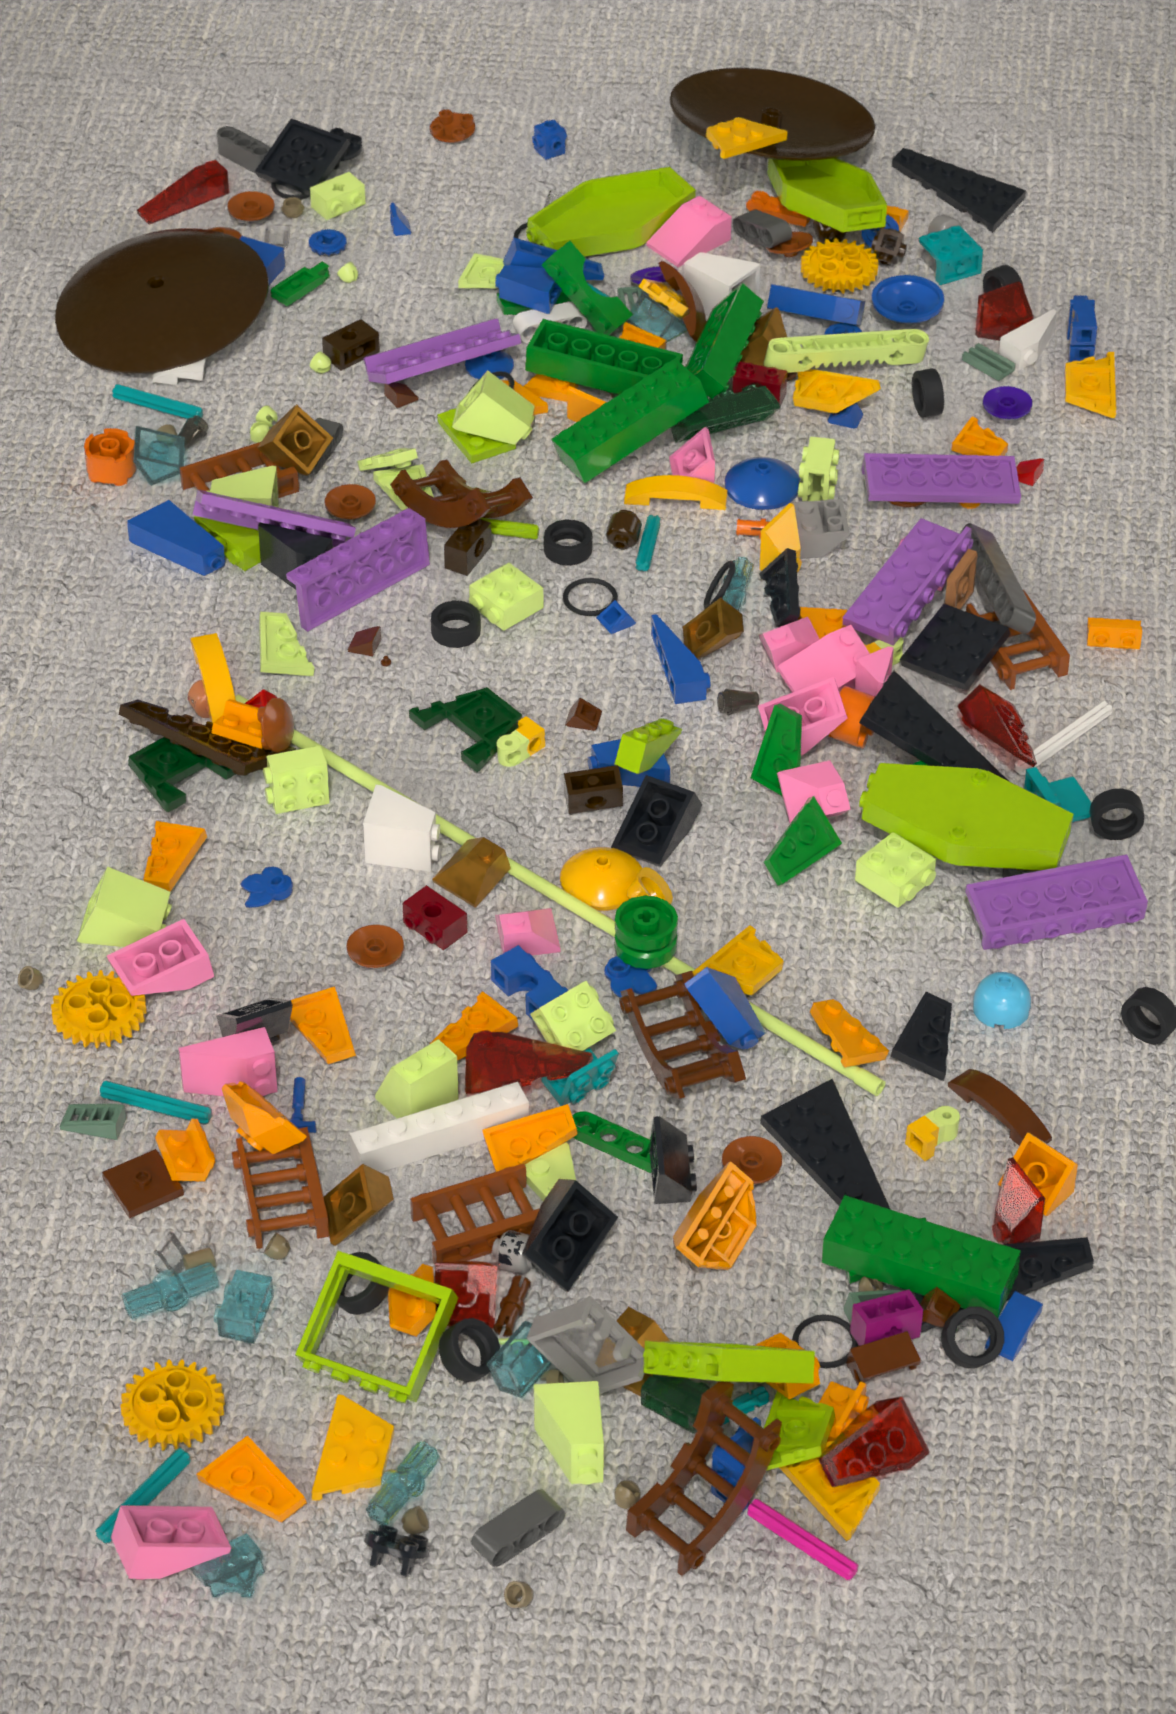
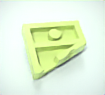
(395, 458)
(548, 1168)

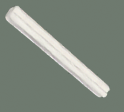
(1066, 735)

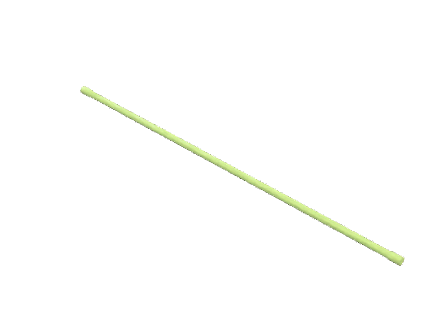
(859, 1075)

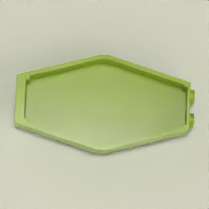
(829, 193)
(611, 212)
(966, 816)

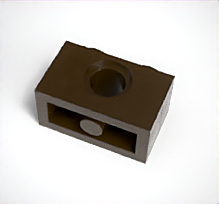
(351, 344)
(467, 547)
(593, 789)

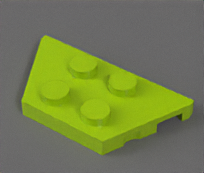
(803, 1429)

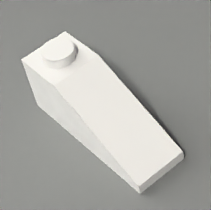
(1027, 342)

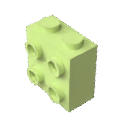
(818, 470)
(506, 596)
(296, 779)
(895, 869)
(574, 1019)

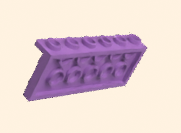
(439, 351)
(941, 478)
(250, 513)
(360, 568)
(908, 581)
(1057, 901)

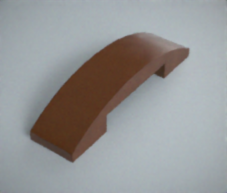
(696, 319)
(1001, 1103)

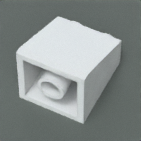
(718, 276)
(400, 832)

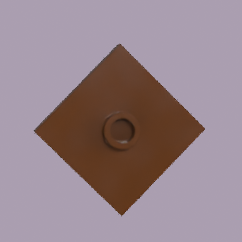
(142, 1183)

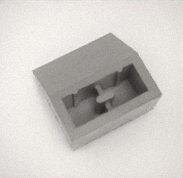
(820, 526)

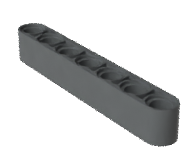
(1000, 582)

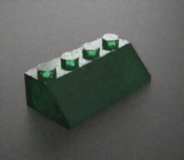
(728, 412)

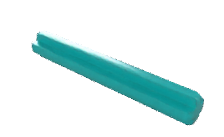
(156, 402)
(155, 1102)
(147, 1490)

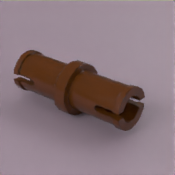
(512, 1306)

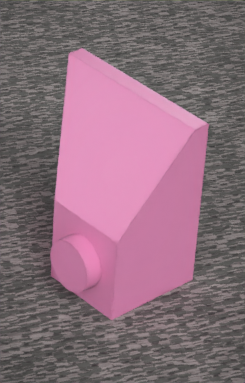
(788, 640)
(814, 780)
(530, 930)

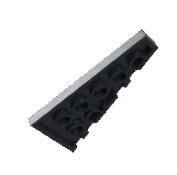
(963, 189)
(919, 729)
(825, 1144)
(1043, 1264)

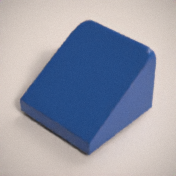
(399, 223)
(848, 417)
(615, 618)

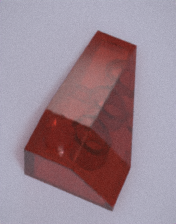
(191, 190)
(997, 721)
(506, 1058)
(874, 1444)

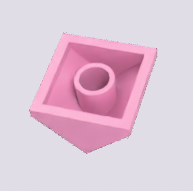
(695, 458)
(873, 671)

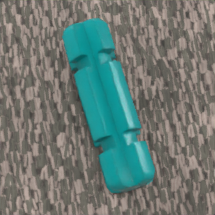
(747, 1401)

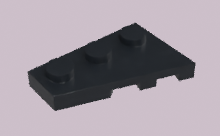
(783, 587)
(925, 1037)

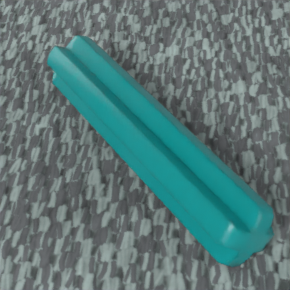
(648, 543)

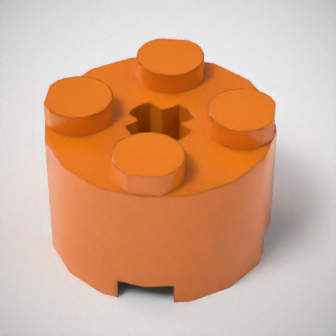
(110, 457)
(851, 730)

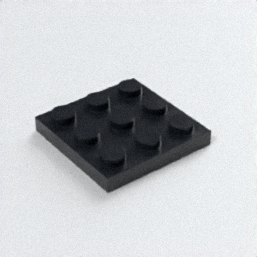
(302, 156)
(955, 646)

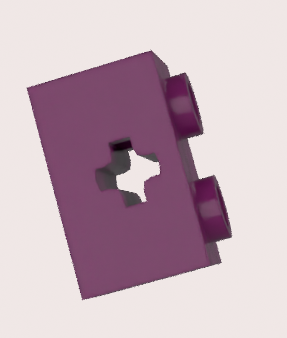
(886, 1317)

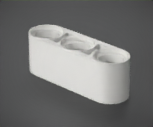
(566, 313)

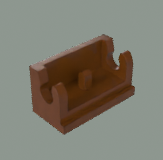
(882, 1357)

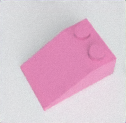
(691, 230)
(826, 658)
(820, 711)
(163, 961)
(228, 1060)
(166, 1539)

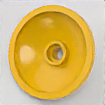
(600, 877)

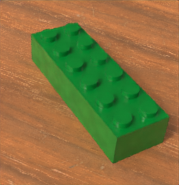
(724, 339)
(592, 357)
(630, 420)
(920, 1255)

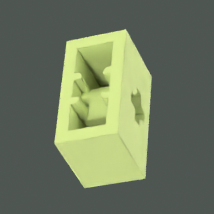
(337, 195)

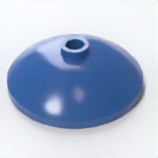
(907, 299)
(762, 483)

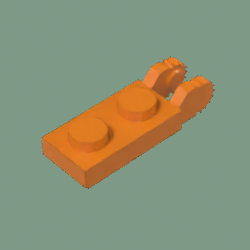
(772, 205)

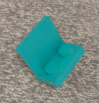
(955, 254)
(1063, 793)
(579, 1083)

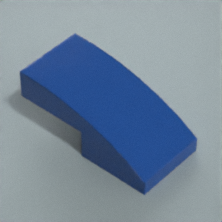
(1017, 1321)

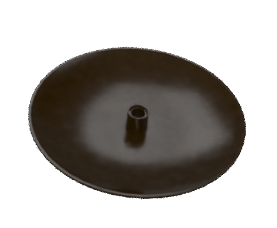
(817, 116)
(161, 300)

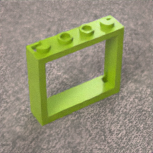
(349, 1264)
(729, 1361)

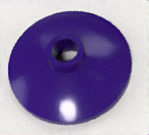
(650, 273)
(1007, 402)

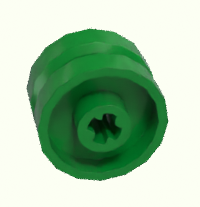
(646, 932)

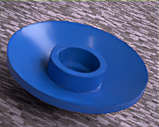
(492, 362)

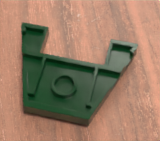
(479, 715)
(166, 764)

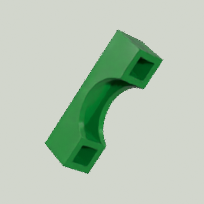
(602, 312)

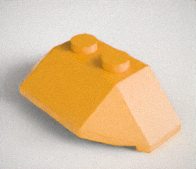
(259, 1120)
(719, 1221)

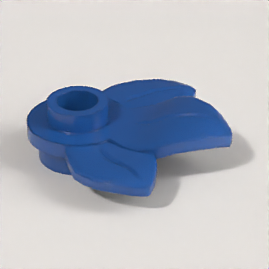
(267, 886)
(626, 977)

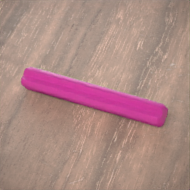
(802, 1539)

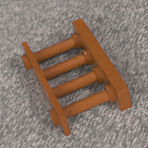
(233, 462)
(1043, 640)
(309, 1194)
(475, 1240)

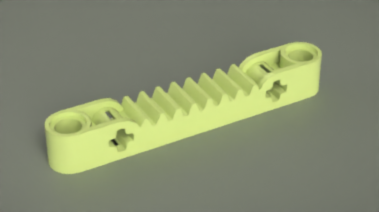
(906, 348)

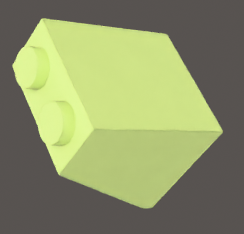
(494, 411)
(253, 486)
(123, 910)
(420, 1081)
(571, 1428)

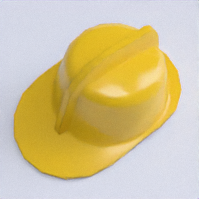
(650, 884)

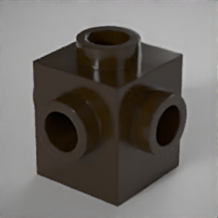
(892, 239)

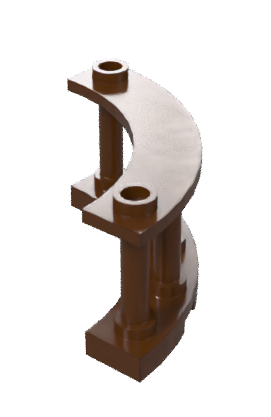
(459, 503)
(721, 1060)
(690, 1461)

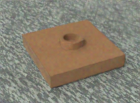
(961, 581)

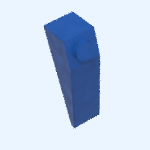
(534, 255)
(816, 304)
(680, 666)

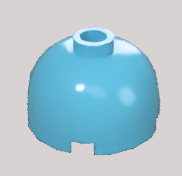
(1002, 1000)

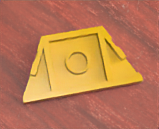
(743, 136)
(664, 293)
(1092, 384)
(831, 390)
(747, 960)
(353, 1450)
(840, 1505)

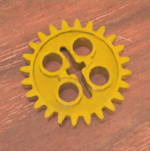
(839, 265)
(97, 1010)
(156, 1413)

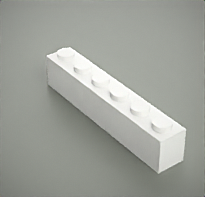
(437, 1128)

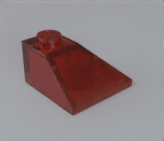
(1002, 311)
(1018, 1207)
(475, 1286)

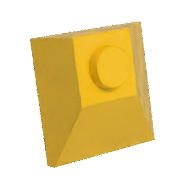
(779, 535)

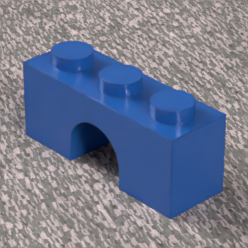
(520, 972)

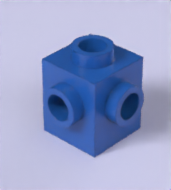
(549, 139)

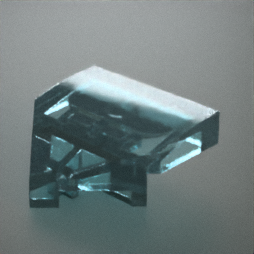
(234, 1570)

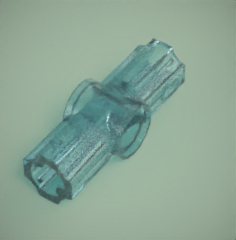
(738, 587)
(170, 1290)
(402, 1483)

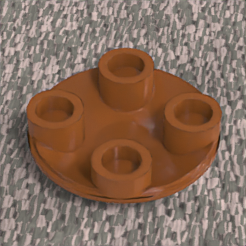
(452, 126)
(276, 725)

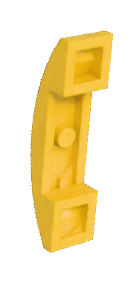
(676, 487)
(213, 672)

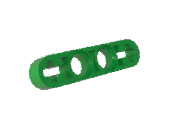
(617, 1147)

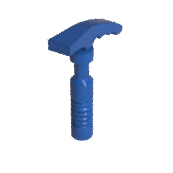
(298, 1105)

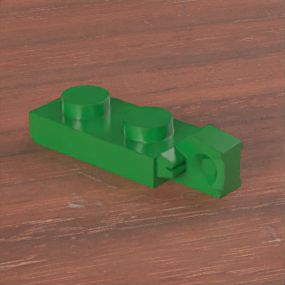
(300, 283)

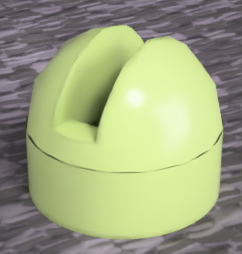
(348, 273)
(320, 363)
(267, 415)
(258, 431)

